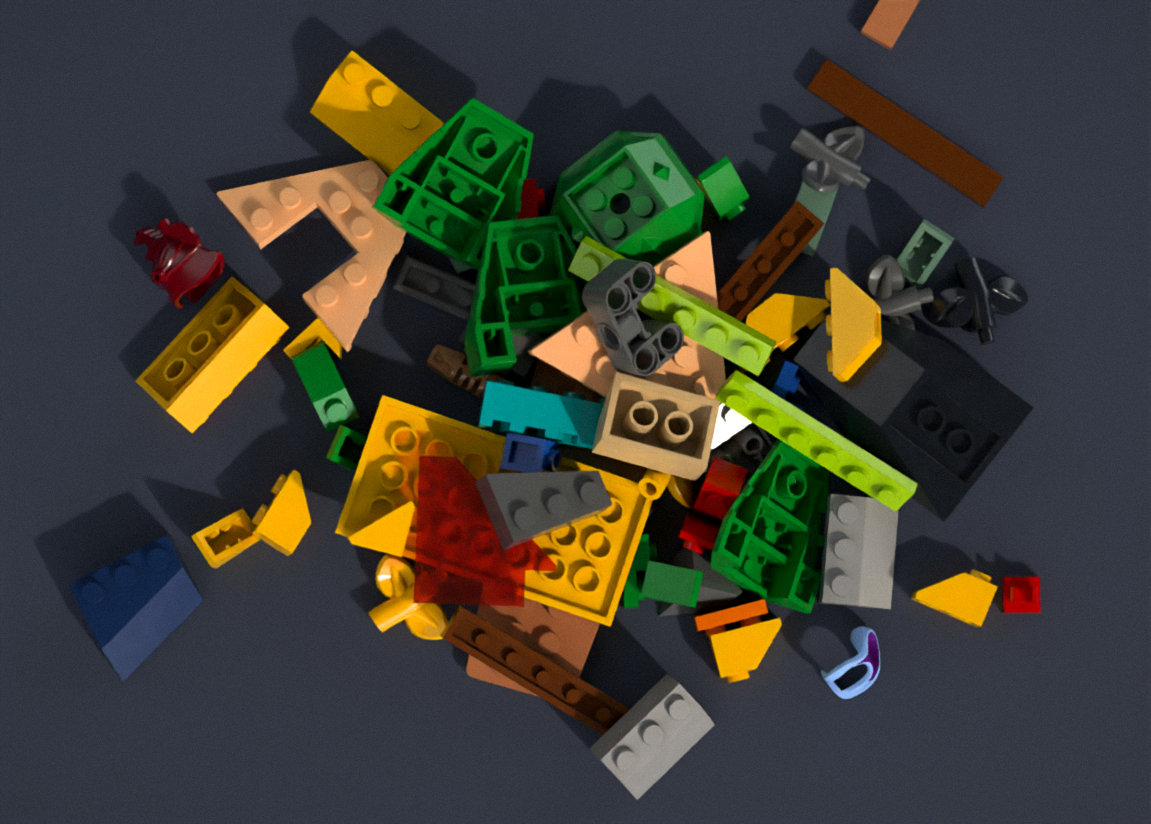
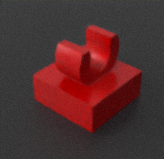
(1021, 595)

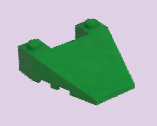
(520, 290)

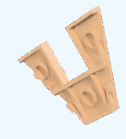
(346, 200)
(693, 369)

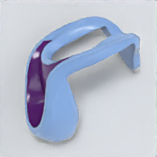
(868, 651)

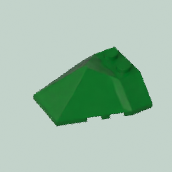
(460, 182)
(774, 530)

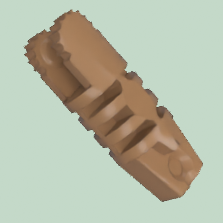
(455, 369)

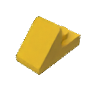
(311, 336)

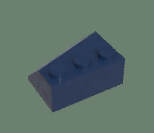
(137, 602)

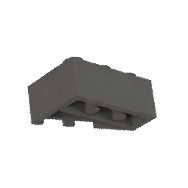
(540, 502)

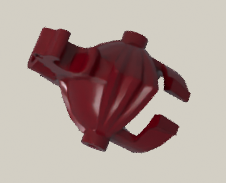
(180, 260)

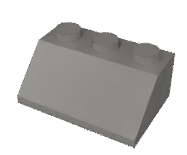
(858, 552)
(652, 736)

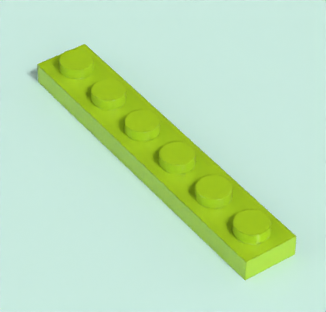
(695, 317)
(816, 440)

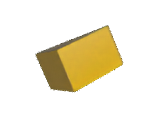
(388, 532)
(226, 538)

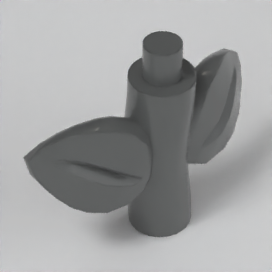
(831, 158)
(886, 287)

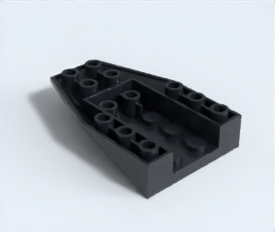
(918, 410)

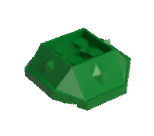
(661, 192)

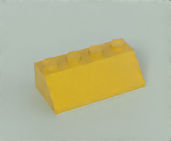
(373, 113)
(212, 354)

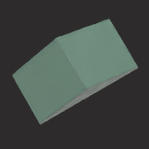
(923, 253)

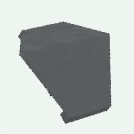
(714, 590)

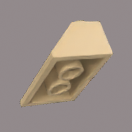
(656, 427)

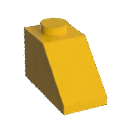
(960, 596)
(742, 648)

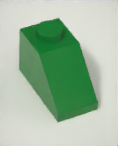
(723, 190)
(325, 386)

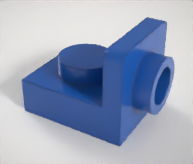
(787, 382)
(530, 454)

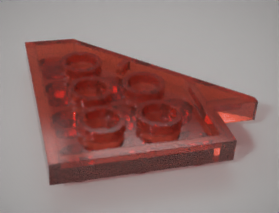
(457, 545)

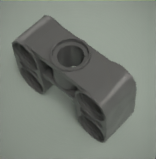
(612, 302)

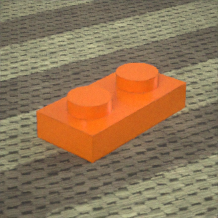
(747, 615)

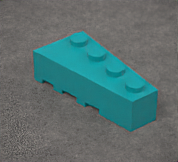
(539, 413)

